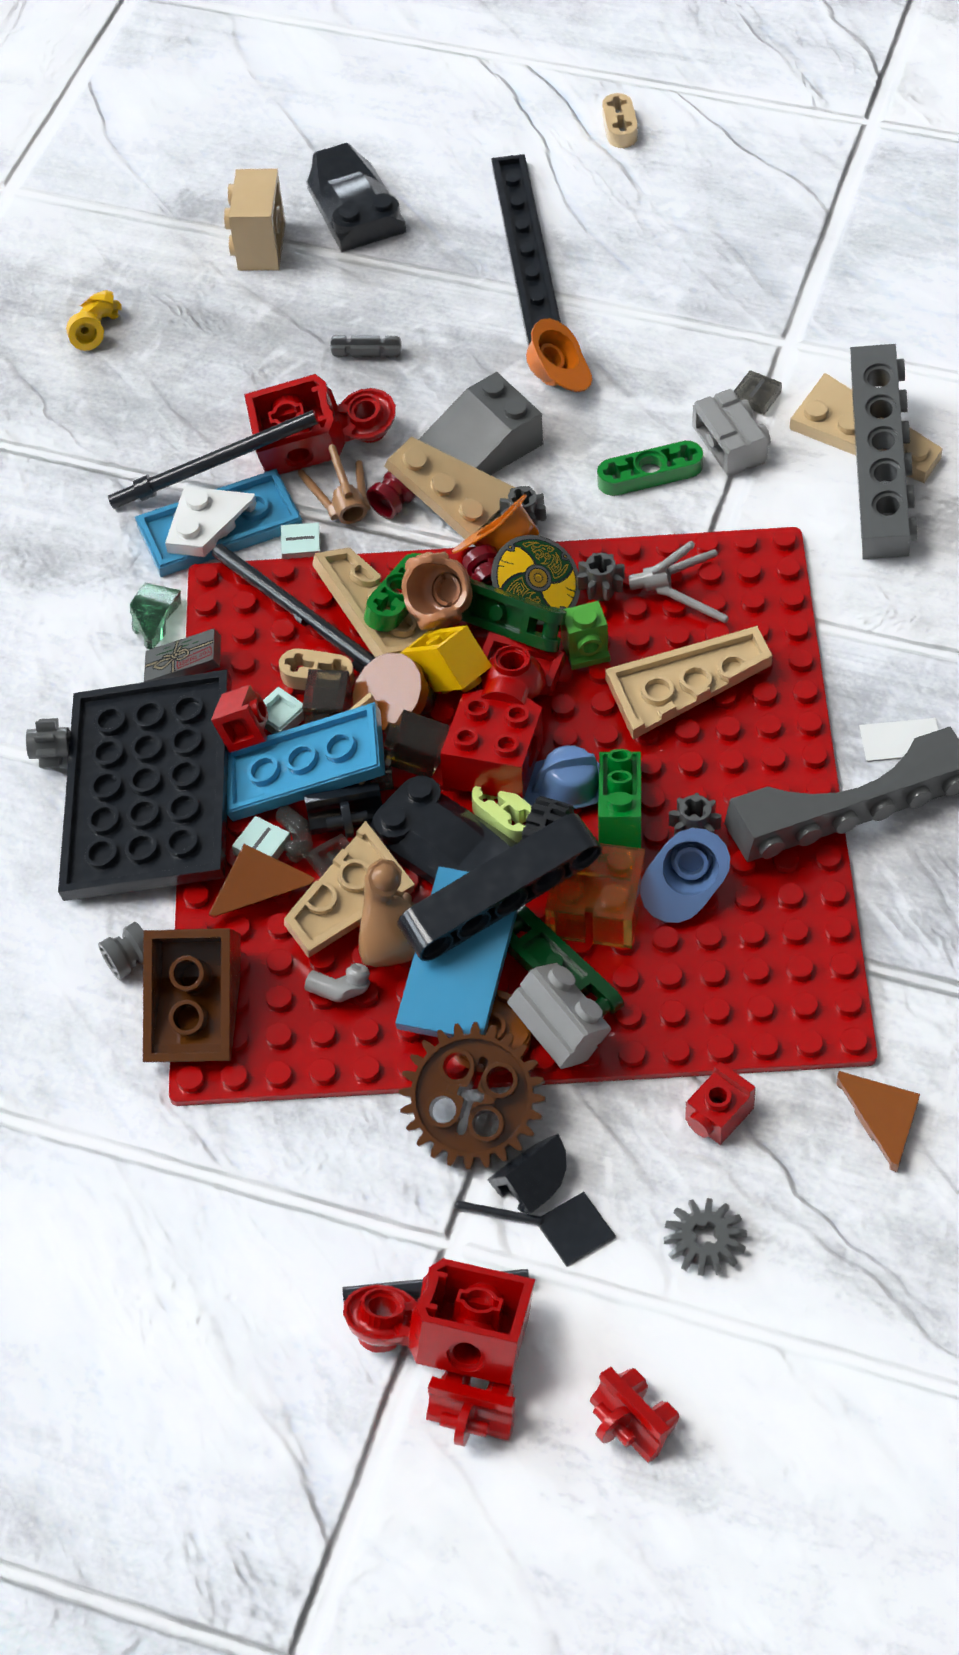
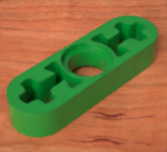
(678, 468)
(375, 613)

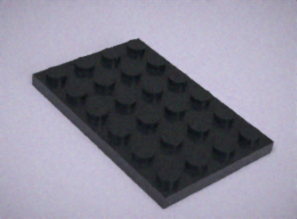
(145, 787)

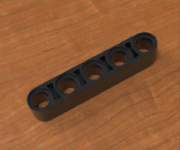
(499, 887)

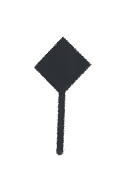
(570, 1228)

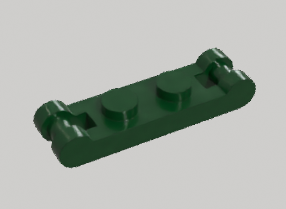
(514, 616)
(544, 947)

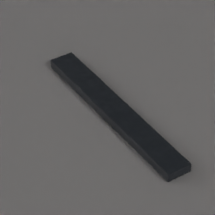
(524, 241)

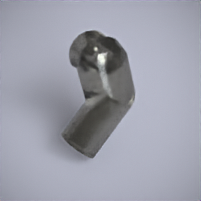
(299, 830)

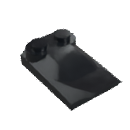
(353, 198)
(433, 831)

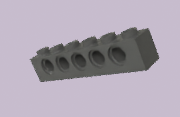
(875, 396)

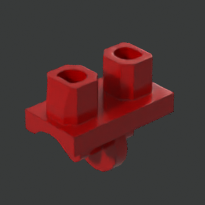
(471, 1409)
(628, 1416)

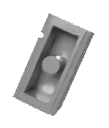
(731, 431)
(559, 1014)

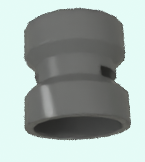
(123, 953)

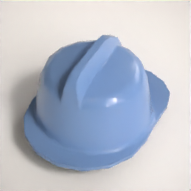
(566, 776)
(684, 875)

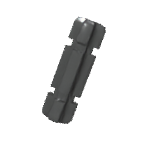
(365, 346)

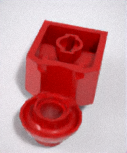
(360, 416)
(497, 728)
(462, 1324)

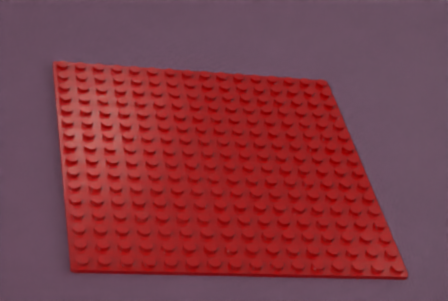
(750, 981)

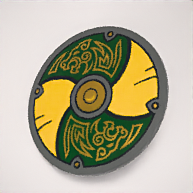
(537, 571)

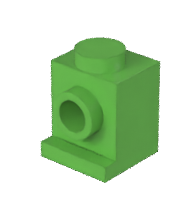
(585, 635)

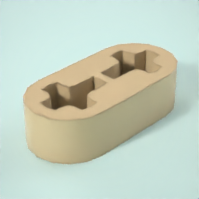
(625, 119)
(310, 660)

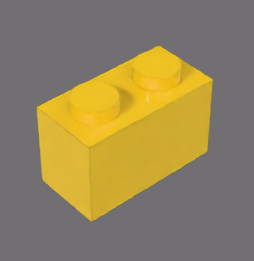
(449, 659)

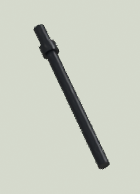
(147, 486)

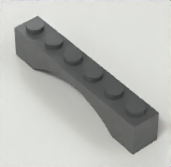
(777, 819)

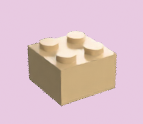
(255, 219)

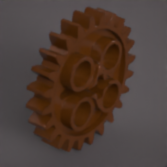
(512, 1107)

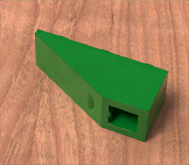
(619, 798)

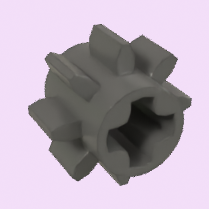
(532, 504)
(600, 576)
(48, 742)
(695, 812)

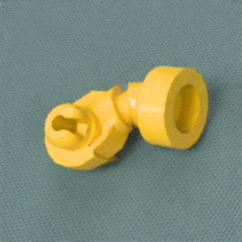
(85, 327)

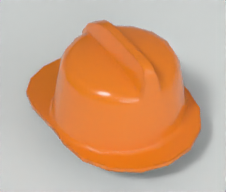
(557, 356)
(509, 525)

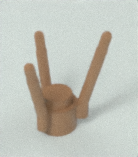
(348, 502)

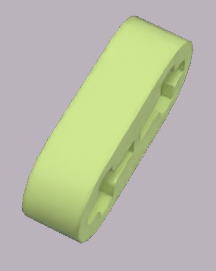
(499, 815)

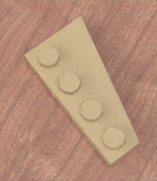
(829, 419)
(351, 584)
(680, 679)

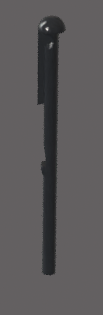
(303, 614)

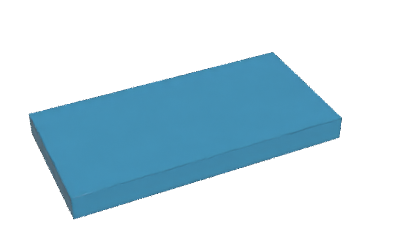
(264, 523)
(306, 762)
(458, 983)

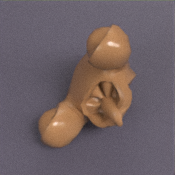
(379, 936)

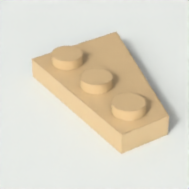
(337, 900)

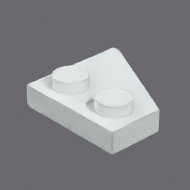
(204, 518)

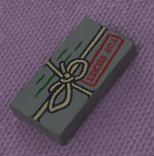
(184, 657)

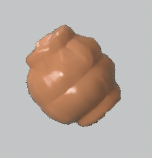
(436, 590)

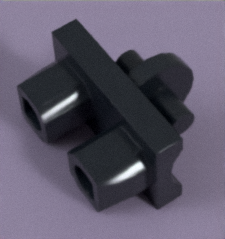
(343, 808)

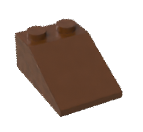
(190, 994)

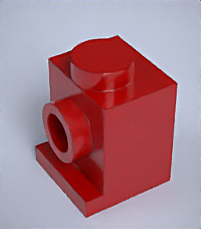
(248, 714)
(734, 1104)

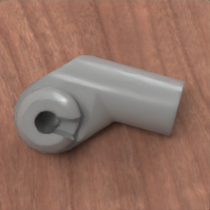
(342, 988)

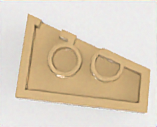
(451, 488)

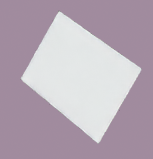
(893, 738)

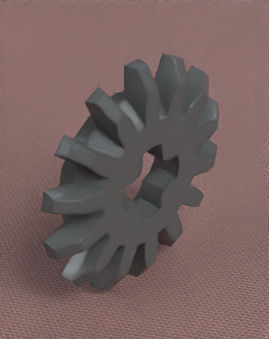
(710, 1252)

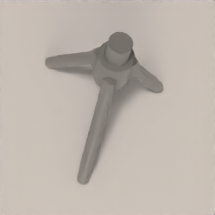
(659, 579)

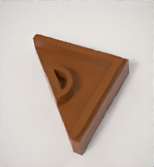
(256, 879)
(883, 1112)

